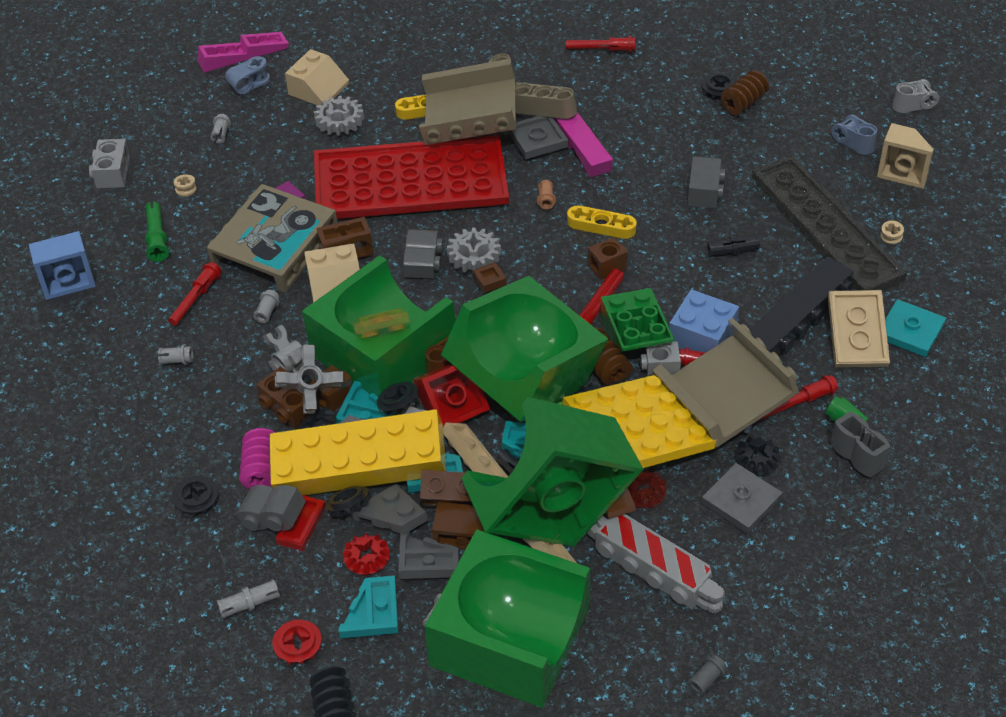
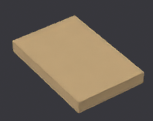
(858, 328)

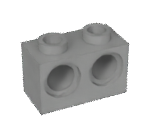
(110, 163)

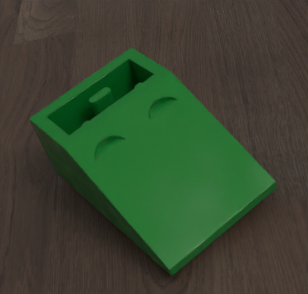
(634, 320)

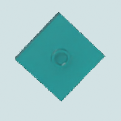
(913, 327)

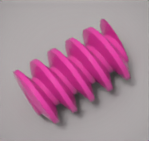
(255, 458)

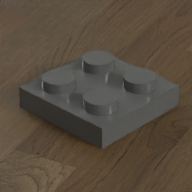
(538, 136)

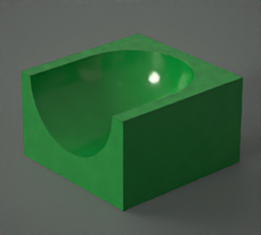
(523, 345)
(380, 358)
(564, 480)
(508, 617)

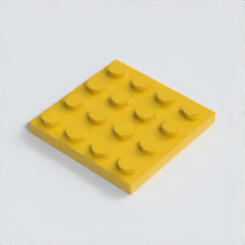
(649, 417)

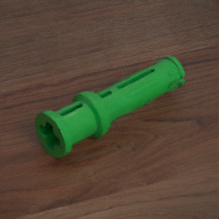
(156, 237)

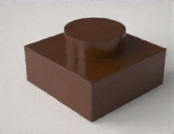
(489, 277)

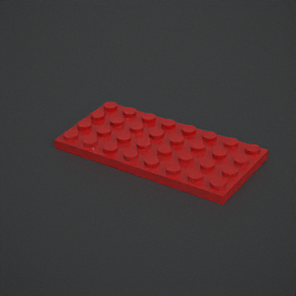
(411, 177)

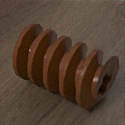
(744, 92)
(612, 365)

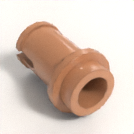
(546, 198)

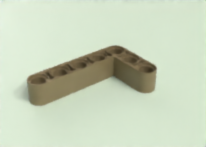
(542, 99)

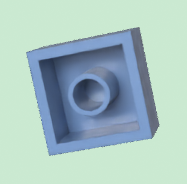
(62, 265)
(702, 322)

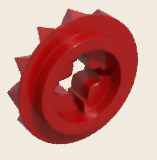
(370, 562)
(285, 636)

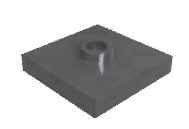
(741, 497)

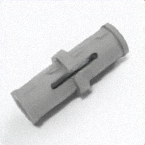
(248, 598)

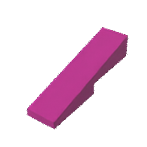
(250, 45)
(586, 145)

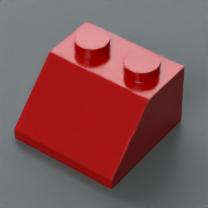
(451, 394)

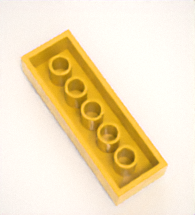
(358, 453)

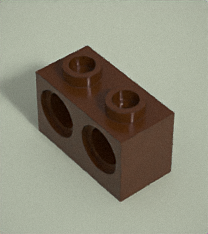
(345, 233)
(284, 402)
(442, 487)

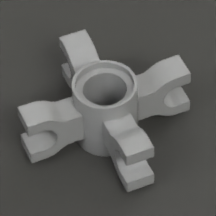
(287, 354)
(288, 379)

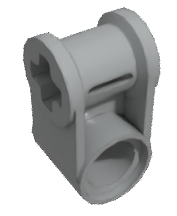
(914, 96)

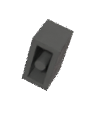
(704, 182)

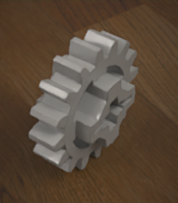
(339, 115)
(473, 249)

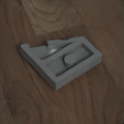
(392, 510)
(426, 558)

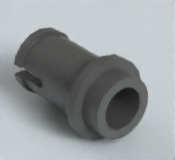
(707, 674)

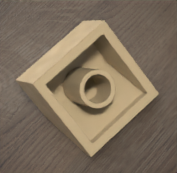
(315, 78)
(905, 157)
(330, 267)

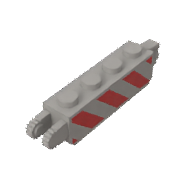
(657, 562)

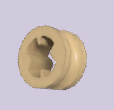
(185, 185)
(897, 229)

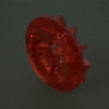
(648, 497)

